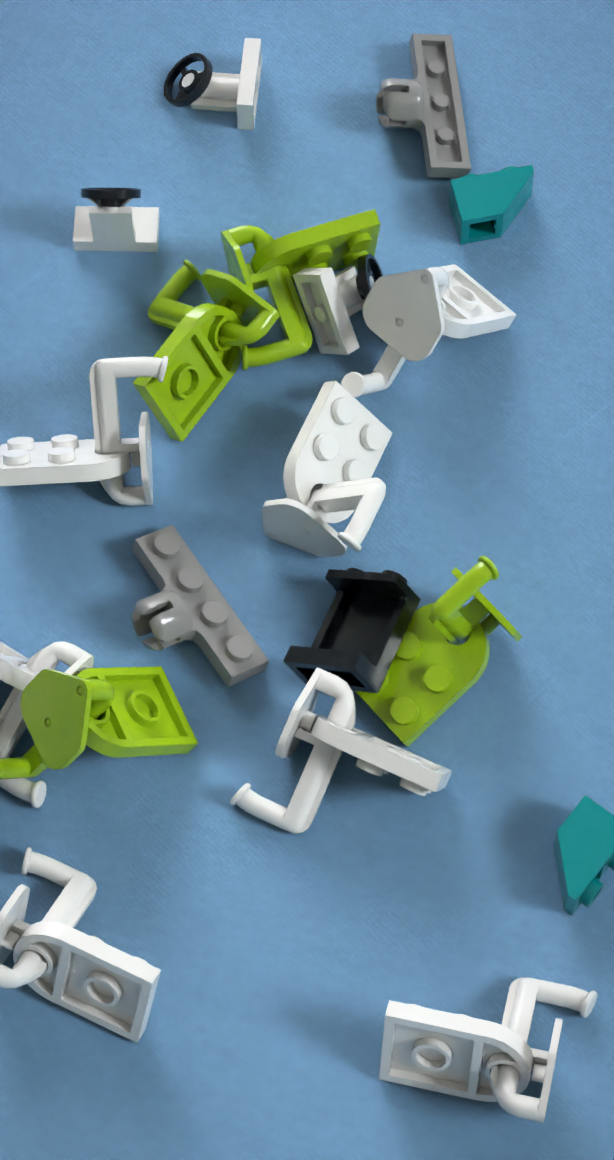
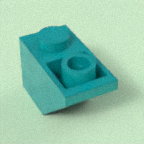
(488, 202)
(584, 853)

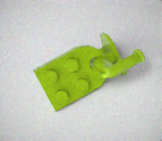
(275, 261)
(202, 347)
(428, 669)
(105, 708)

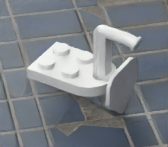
(414, 312)
(96, 459)
(330, 477)
(19, 672)
(330, 738)
(68, 964)
(476, 1055)

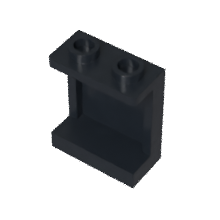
(359, 629)

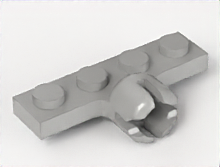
(430, 105)
(191, 609)

